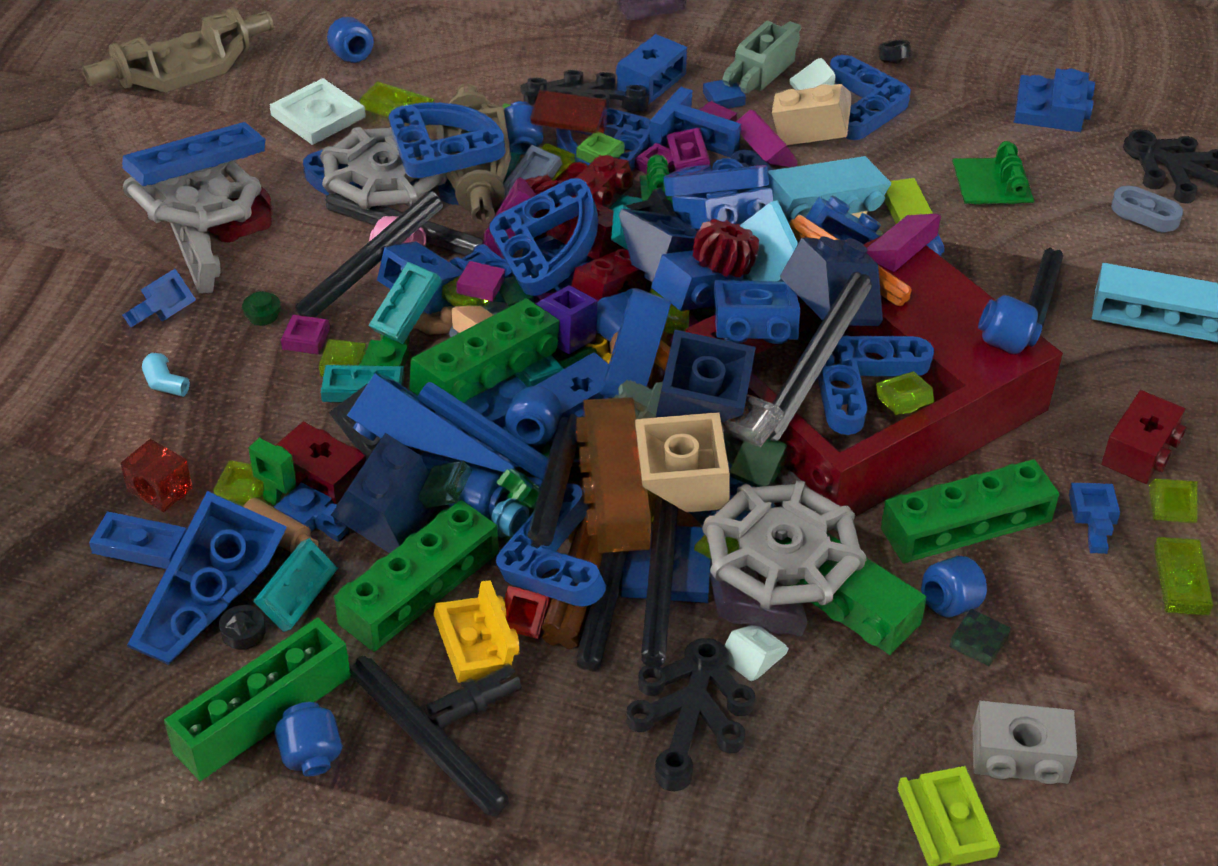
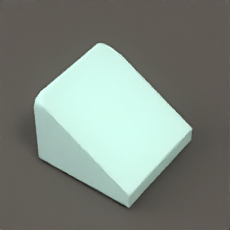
(813, 75)
(753, 651)

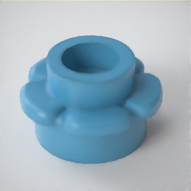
(509, 517)

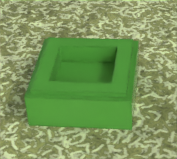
(601, 145)

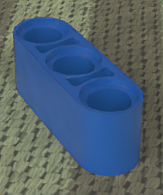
(636, 341)

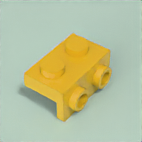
(477, 633)

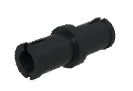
(474, 696)

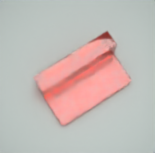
(569, 112)

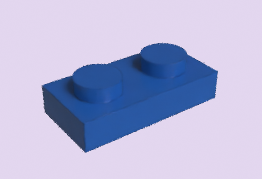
(136, 540)

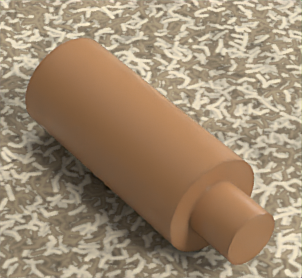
(295, 530)

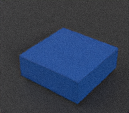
(724, 95)

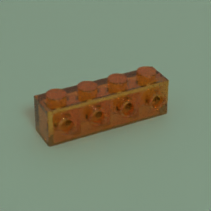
(614, 482)

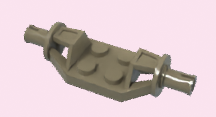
(181, 59)
(479, 186)

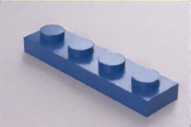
(193, 153)

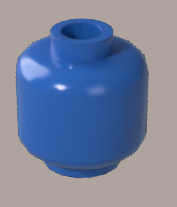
(350, 39)
(519, 128)
(1009, 324)
(534, 415)
(483, 491)
(954, 586)
(308, 738)

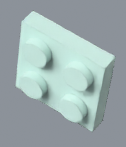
(317, 111)

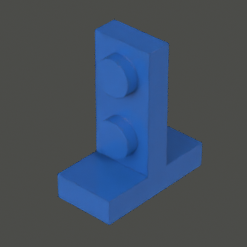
(678, 115)

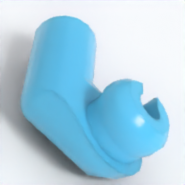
(160, 379)

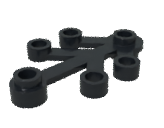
(633, 99)
(1147, 148)
(691, 703)

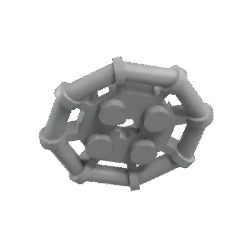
(375, 168)
(201, 193)
(778, 561)

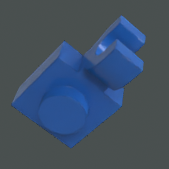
(163, 296)
(1097, 507)
(313, 511)

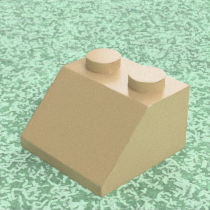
(812, 113)
(684, 460)

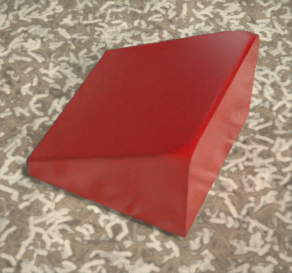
(526, 611)

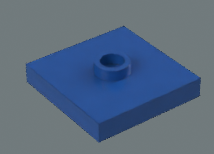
(690, 569)

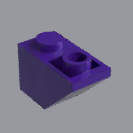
(576, 316)

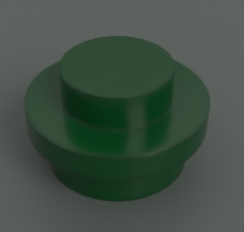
(261, 308)

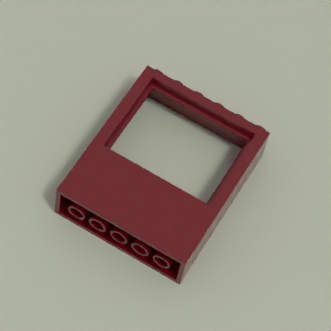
(974, 385)

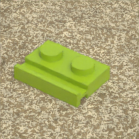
(948, 817)

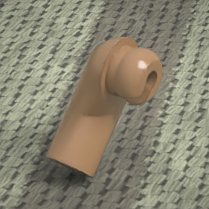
(435, 324)

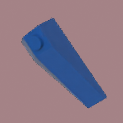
(395, 410)
(210, 569)

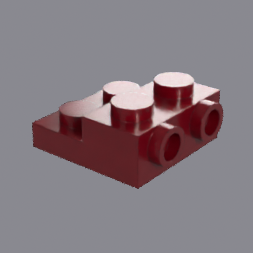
(605, 176)

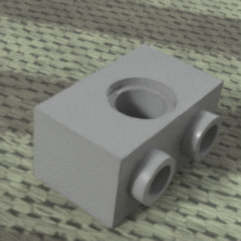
(1024, 742)

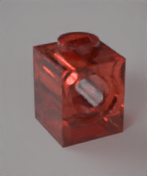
(156, 475)

